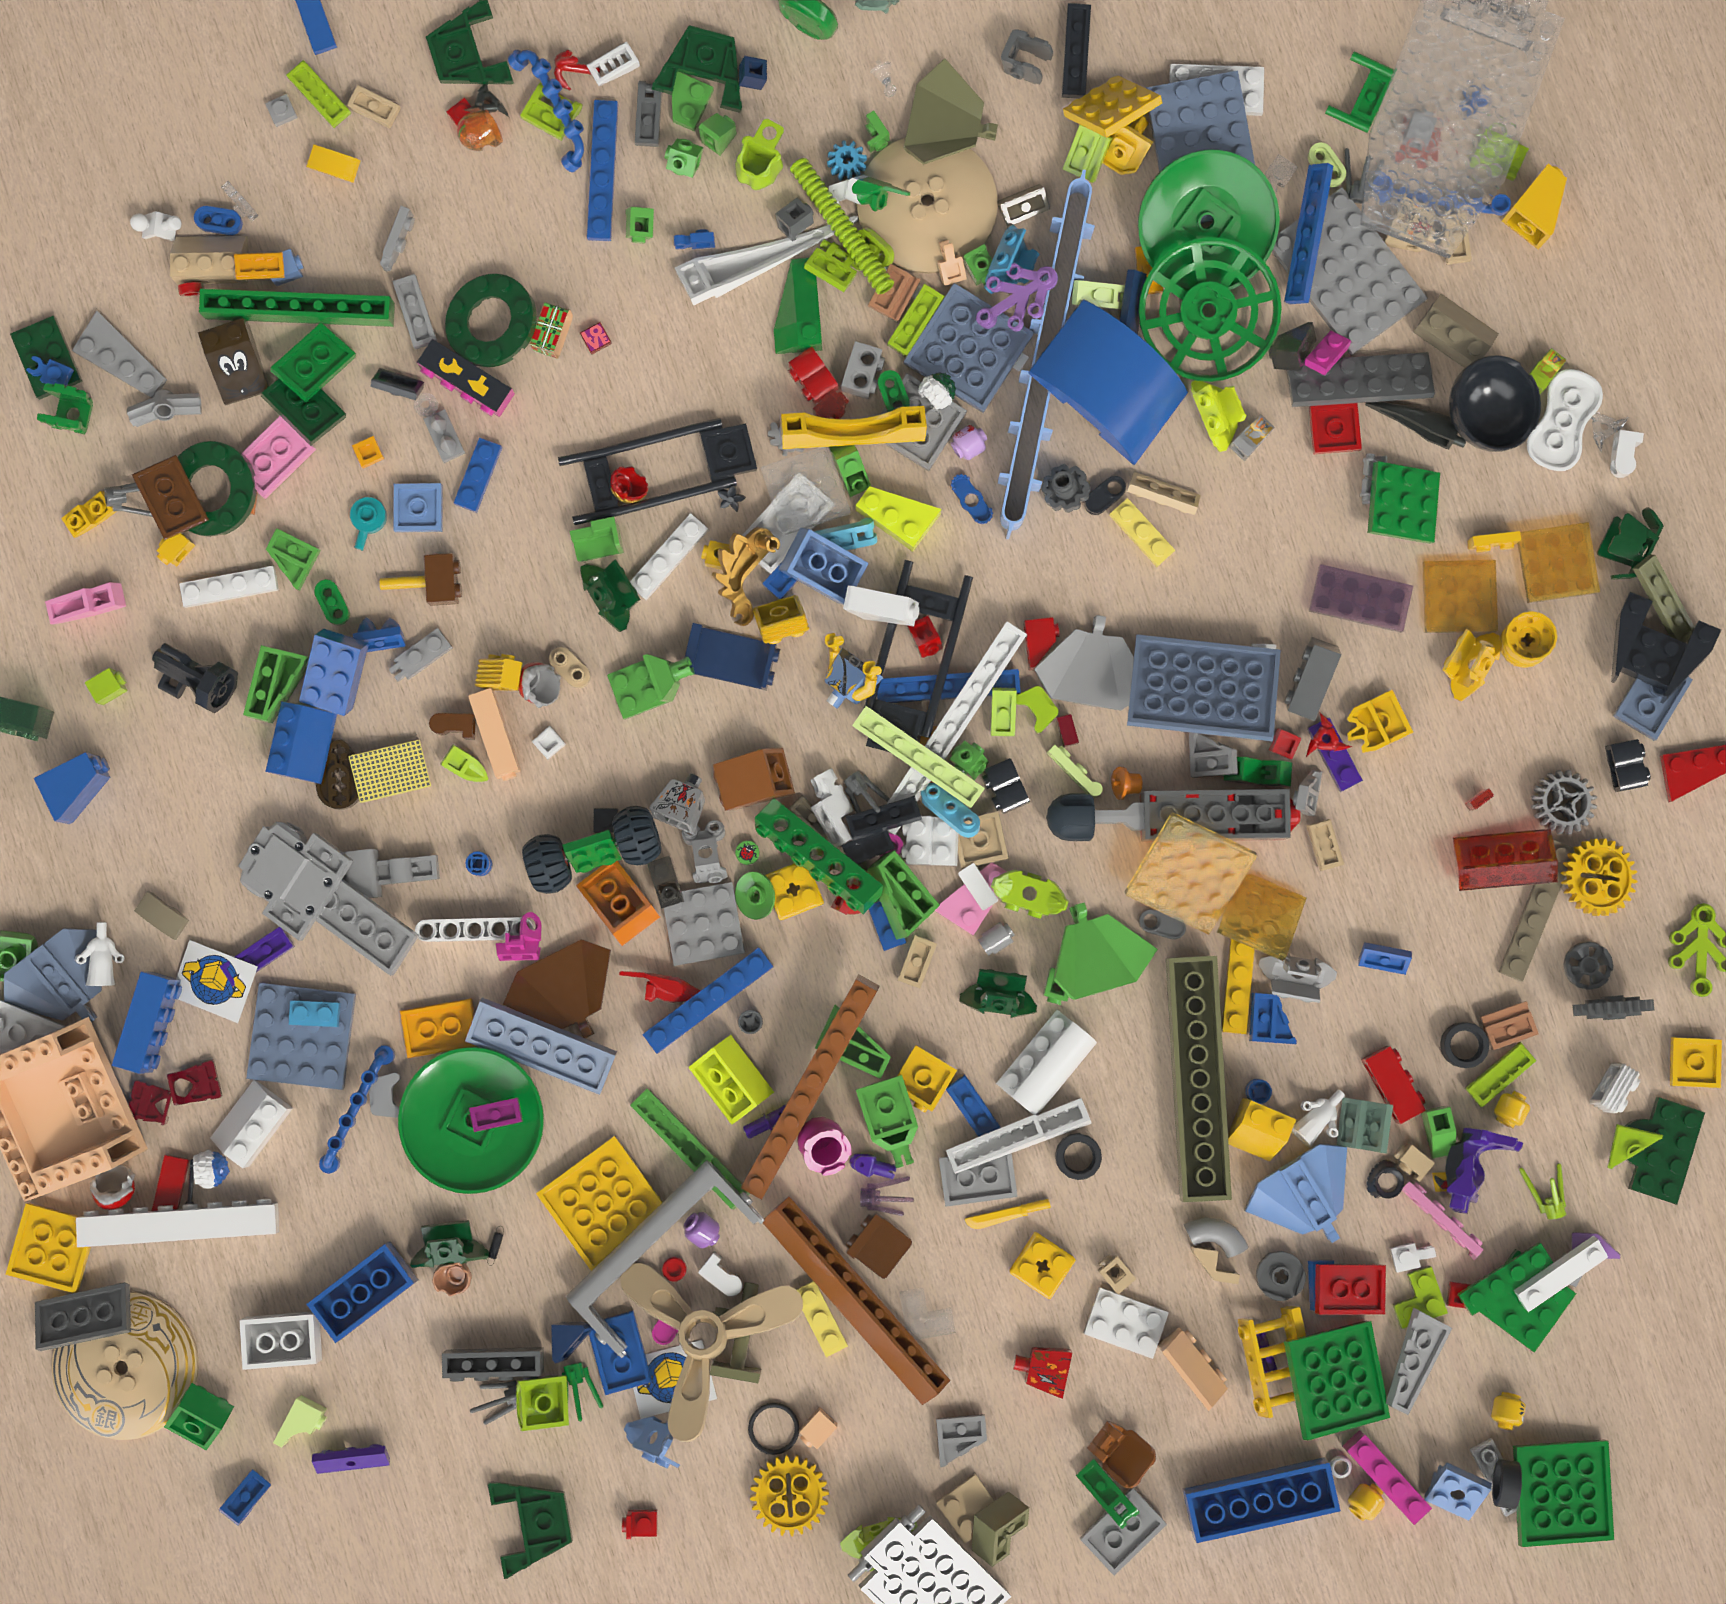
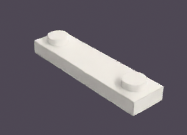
(1561, 1273)

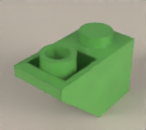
(850, 468)
(1439, 1130)

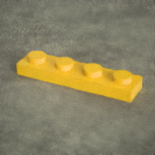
(1238, 988)

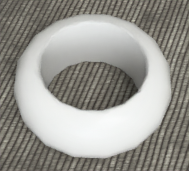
(1347, 1471)

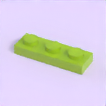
(915, 320)

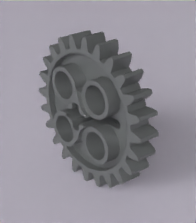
(1613, 1007)

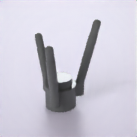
(1354, 191)
(117, 495)
(858, 784)
(510, 1398)

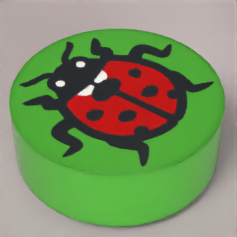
(747, 852)

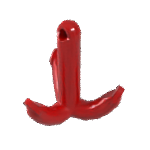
(564, 62)

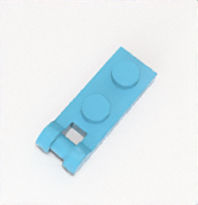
(846, 535)

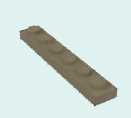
(1533, 920)

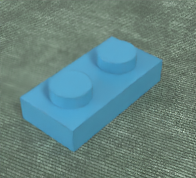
(314, 1013)

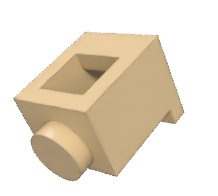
(1413, 1161)
(1122, 1279)

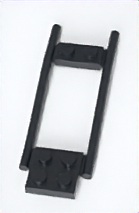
(725, 450)
(934, 604)

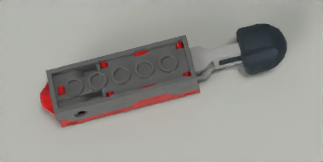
(1230, 813)

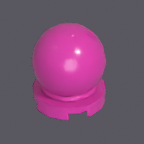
(823, 1145)

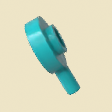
(368, 517)

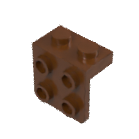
(878, 1245)

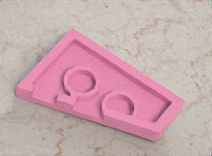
(962, 907)

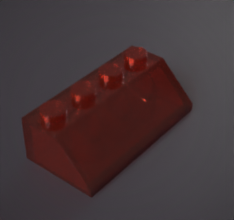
(1505, 859)

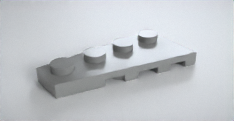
(114, 354)
(1417, 1357)

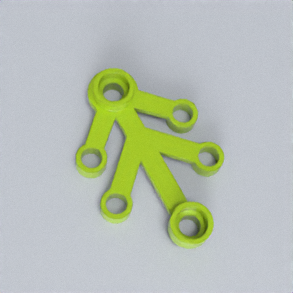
(1701, 946)

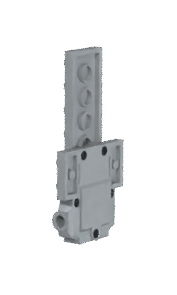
(307, 886)

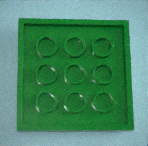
(1336, 1380)
(1564, 1493)

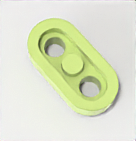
(1328, 157)

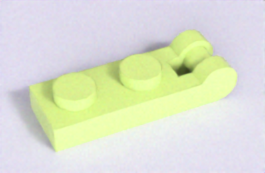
(1097, 293)
(1075, 772)

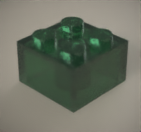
(24, 719)

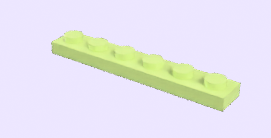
(918, 757)

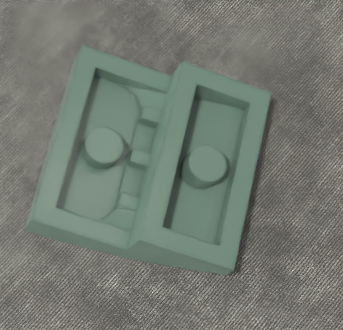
(1364, 1125)

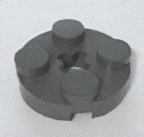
(1286, 1288)

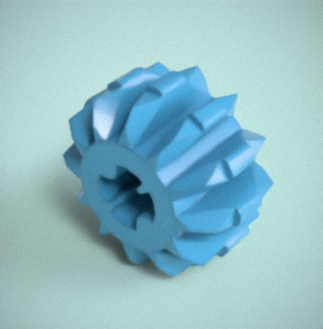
(840, 153)

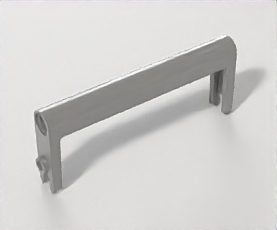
(643, 1238)

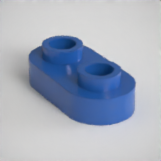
(219, 220)

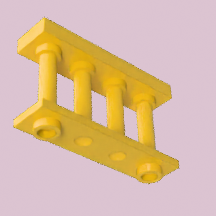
(1294, 1328)

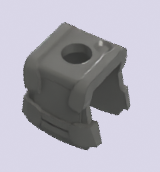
(1020, 40)

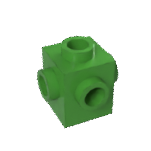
(683, 157)
(969, 759)

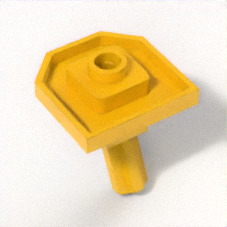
(1128, 148)

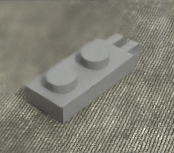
(396, 241)
(421, 655)

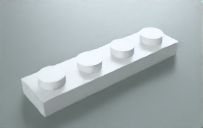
(668, 556)
(229, 586)

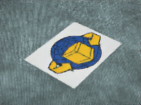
(208, 987)
(665, 1370)

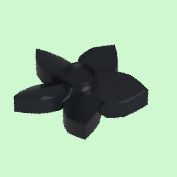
(730, 498)

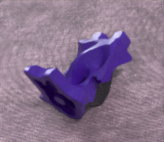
(1464, 1168)

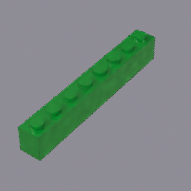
(297, 307)

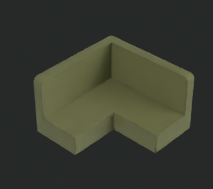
(996, 1526)

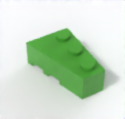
(273, 681)
(903, 895)
(861, 1051)

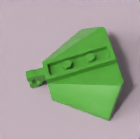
(1099, 955)

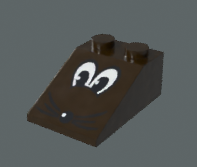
(234, 361)

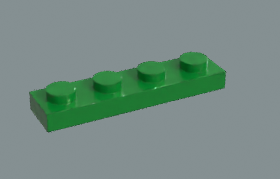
(1505, 1279)

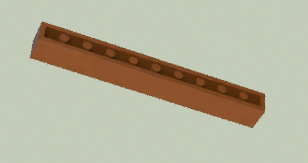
(810, 1086)
(856, 1301)

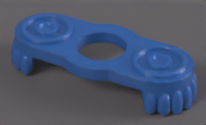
(962, 487)

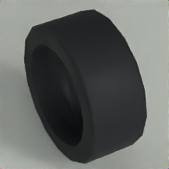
(1482, 1041)
(1096, 1152)
(1507, 1484)

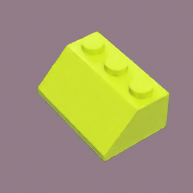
(731, 1079)

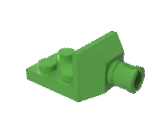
(648, 684)
(889, 1117)

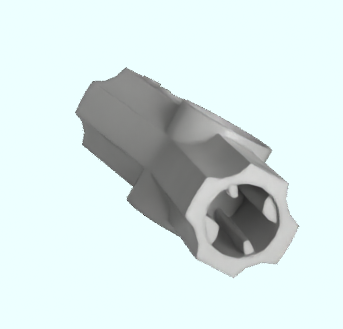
(164, 407)

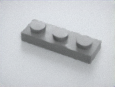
(414, 311)

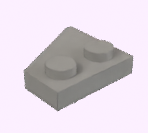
(1210, 757)

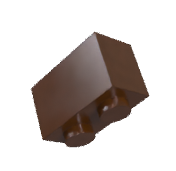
(441, 579)

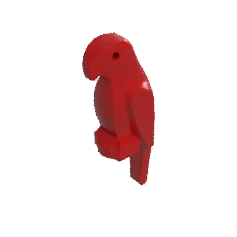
(664, 987)

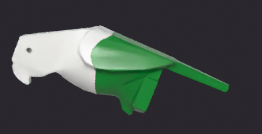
(865, 191)

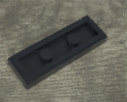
(890, 816)

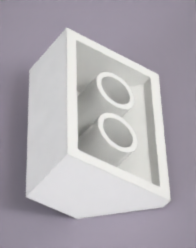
(250, 1124)

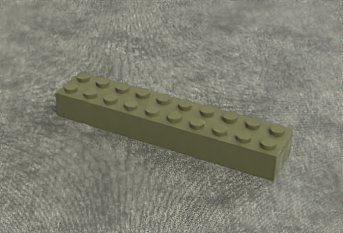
(1198, 1079)

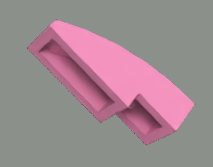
(86, 603)

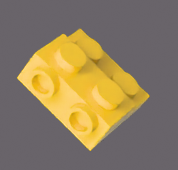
(925, 1078)

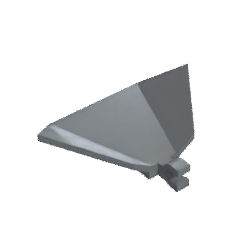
(1089, 669)

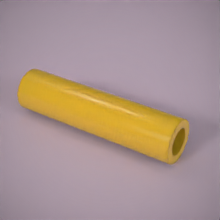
(402, 582)

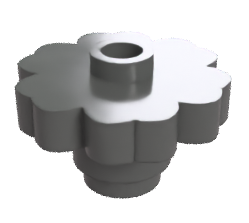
(1065, 488)

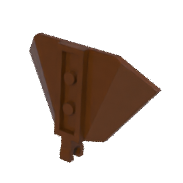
(563, 986)

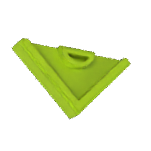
(1629, 1142)

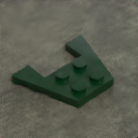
(457, 54)
(704, 56)
(542, 1521)

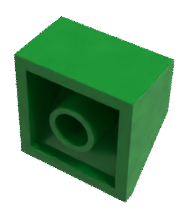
(199, 1416)

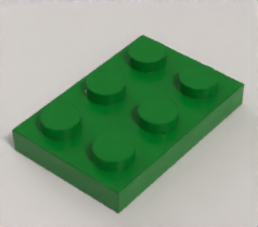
(313, 362)

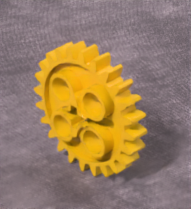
(1601, 855)
(811, 1493)

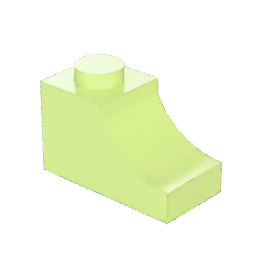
(303, 1417)

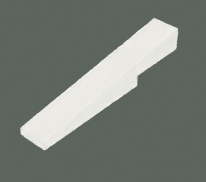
(1019, 1135)

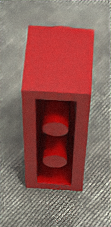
(1394, 1084)

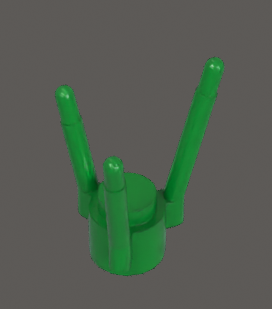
(574, 1375)

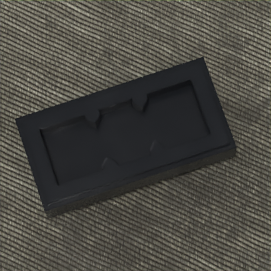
(397, 384)
(868, 847)

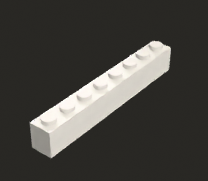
(178, 1224)

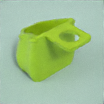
(759, 160)

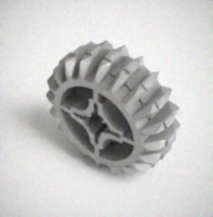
(1558, 795)

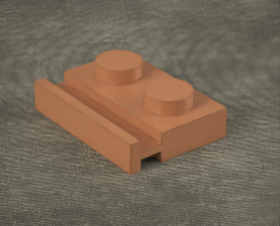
(896, 300)
(1509, 1025)

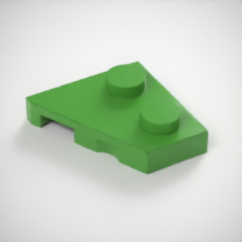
(689, 100)
(292, 556)

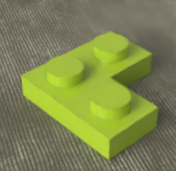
(1427, 1297)

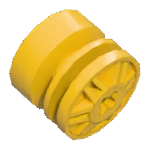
(1538, 631)

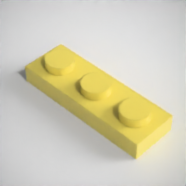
(1142, 532)
(821, 1319)

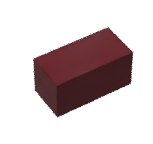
(1067, 730)

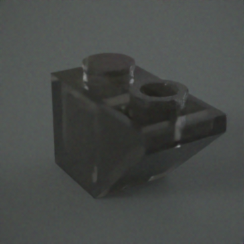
(666, 881)

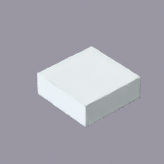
(548, 742)

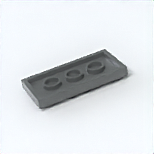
(82, 1316)

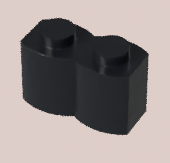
(1627, 765)
(1006, 786)

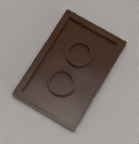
(170, 497)

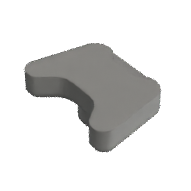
(382, 1096)

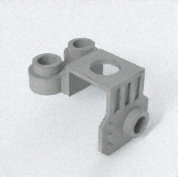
(707, 868)

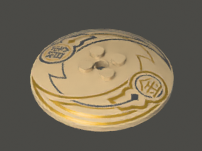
(133, 1404)

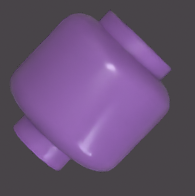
(701, 1230)

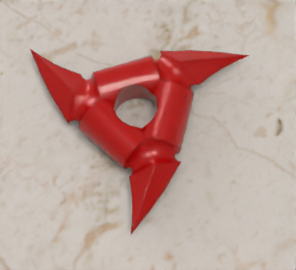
(1317, 742)

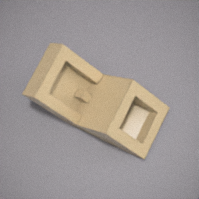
(1208, 1259)

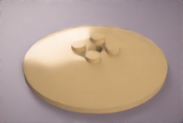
(961, 209)

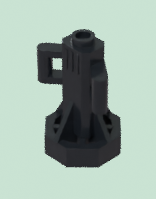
(209, 683)

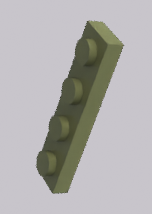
(1664, 598)

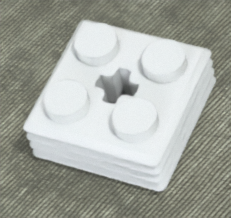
(1615, 1087)

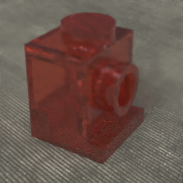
(831, 406)

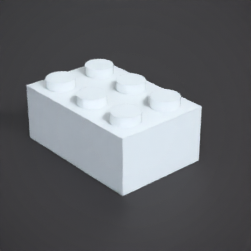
(280, 1340)

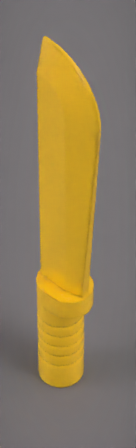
(995, 1217)

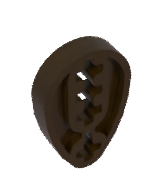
(326, 789)

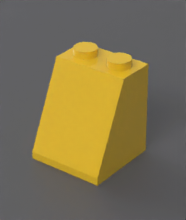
(1538, 208)
(1259, 1129)

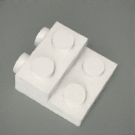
(930, 843)

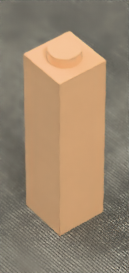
(495, 734)

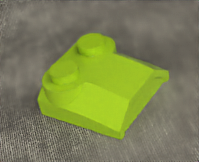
(542, 1403)

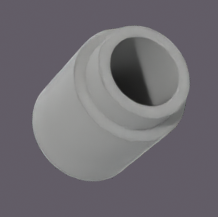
(996, 938)

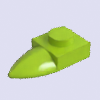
(464, 765)

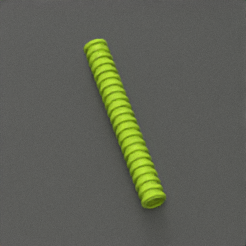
(842, 226)

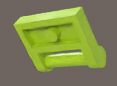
(542, 115)

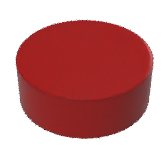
(189, 289)
(674, 1269)

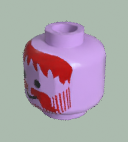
(969, 442)

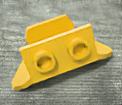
(1456, 666)

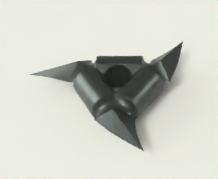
(486, 95)

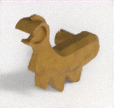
(737, 565)

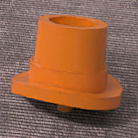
(1125, 783)

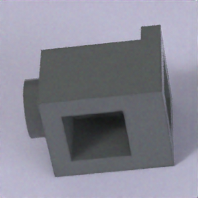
(794, 218)

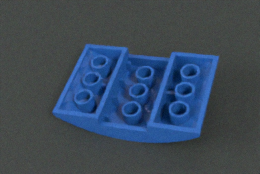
(1110, 379)

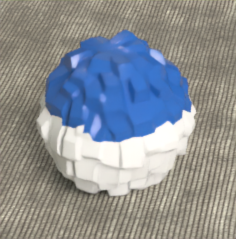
(210, 1169)

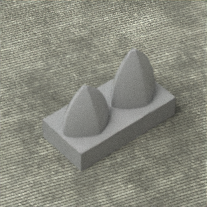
(444, 436)

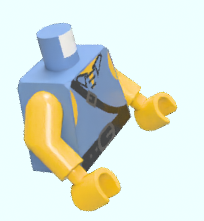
(849, 674)

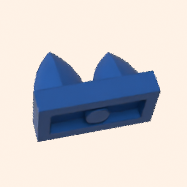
(387, 637)

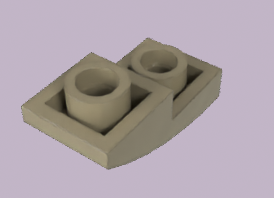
(161, 916)

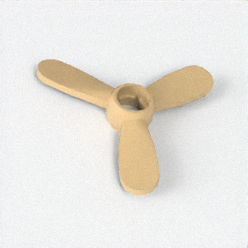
(748, 1318)

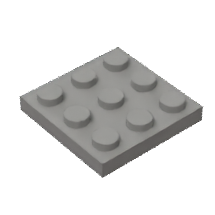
(940, 427)
(704, 925)

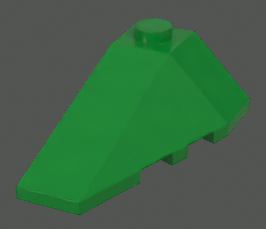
(798, 315)

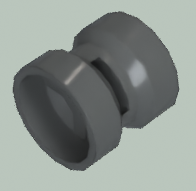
(750, 1022)

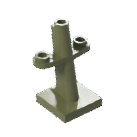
(737, 1369)

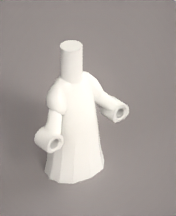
(100, 953)
(1314, 1121)

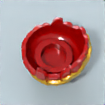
(628, 485)

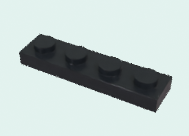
(1076, 50)

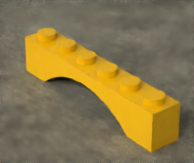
(810, 431)

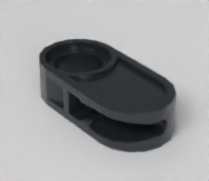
(1101, 499)

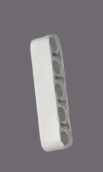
(463, 929)

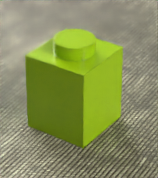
(106, 686)

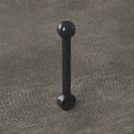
(191, 1184)

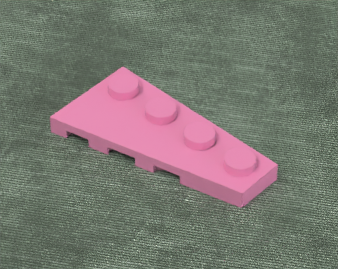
(1435, 1209)

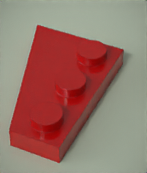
(1692, 769)

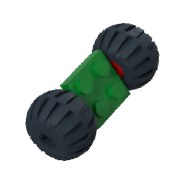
(549, 859)

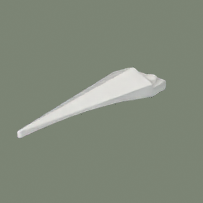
(722, 272)

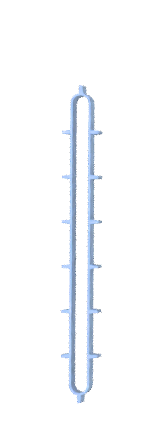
(1076, 186)

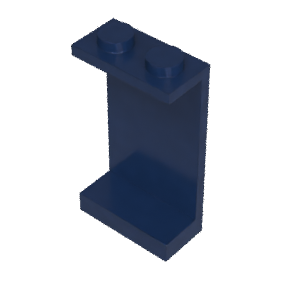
(731, 657)

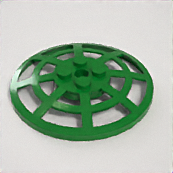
(1223, 301)

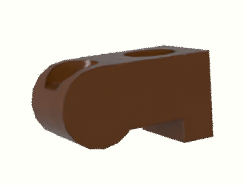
(455, 723)

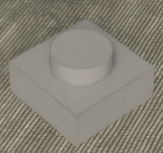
(281, 110)

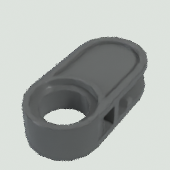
(1165, 927)

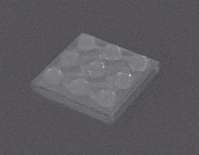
(805, 490)

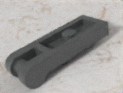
(648, 116)

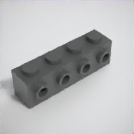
(492, 1362)

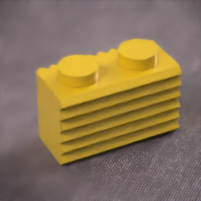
(499, 673)

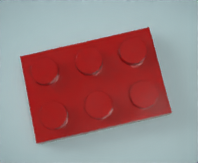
(1350, 1289)

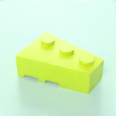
(898, 516)

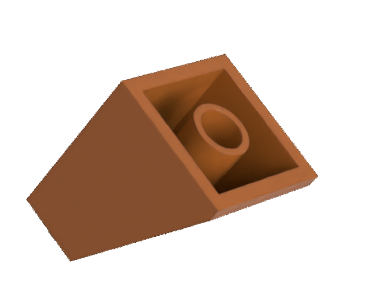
(753, 778)

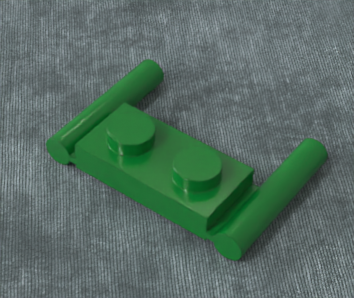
(1369, 97)

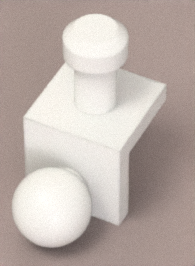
(156, 224)

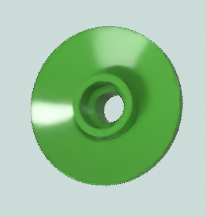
(748, 896)

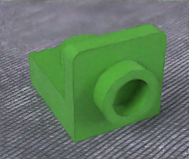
(876, 128)

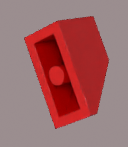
(1039, 639)

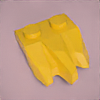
(1379, 722)

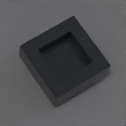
(603, 819)

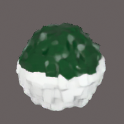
(938, 390)

